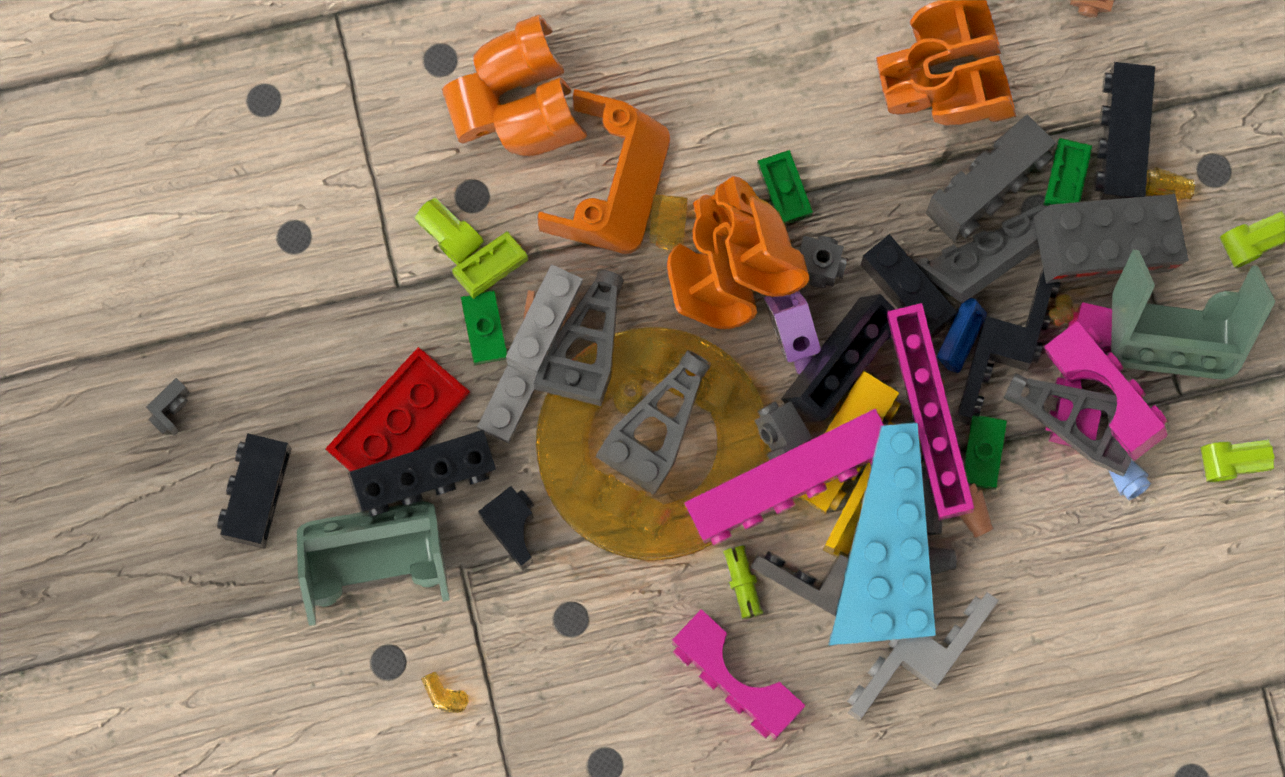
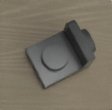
(169, 401)

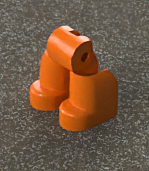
(967, 93)
(524, 125)
(741, 251)

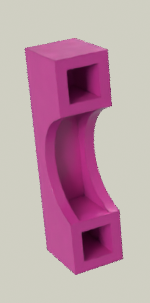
(1080, 357)
(1088, 419)
(769, 706)

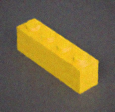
(865, 396)

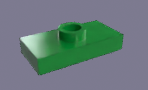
(1068, 172)
(484, 328)
(984, 451)

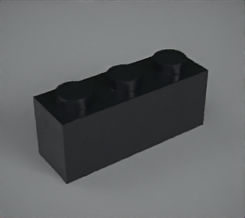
(906, 283)
(254, 490)

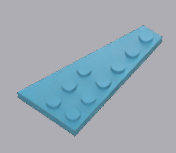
(889, 565)

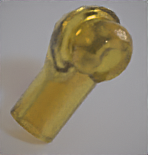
(444, 698)

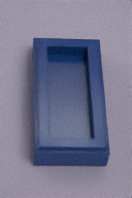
(962, 335)

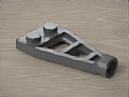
(574, 378)
(1102, 452)
(635, 459)

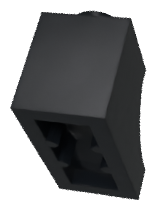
(507, 520)

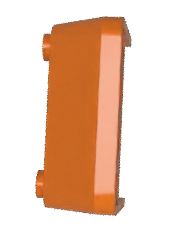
(623, 218)

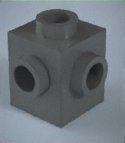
(825, 250)

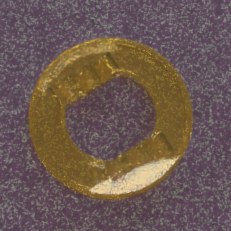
(610, 510)

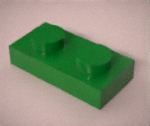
(785, 187)

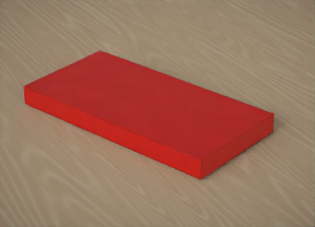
(399, 414)

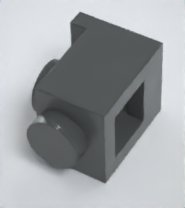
(781, 428)

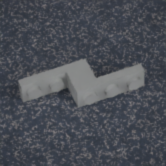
(529, 353)
(922, 656)

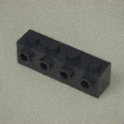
(1127, 131)
(841, 359)
(422, 471)

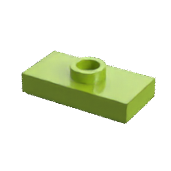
(490, 264)

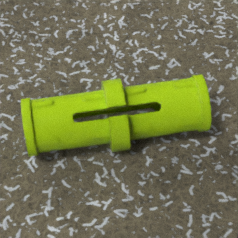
(743, 582)

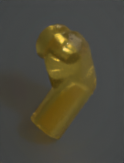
(1062, 310)

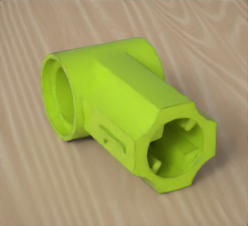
(454, 237)
(1248, 243)
(1226, 460)

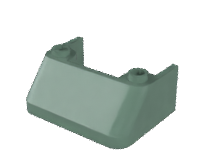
(1183, 339)
(367, 549)

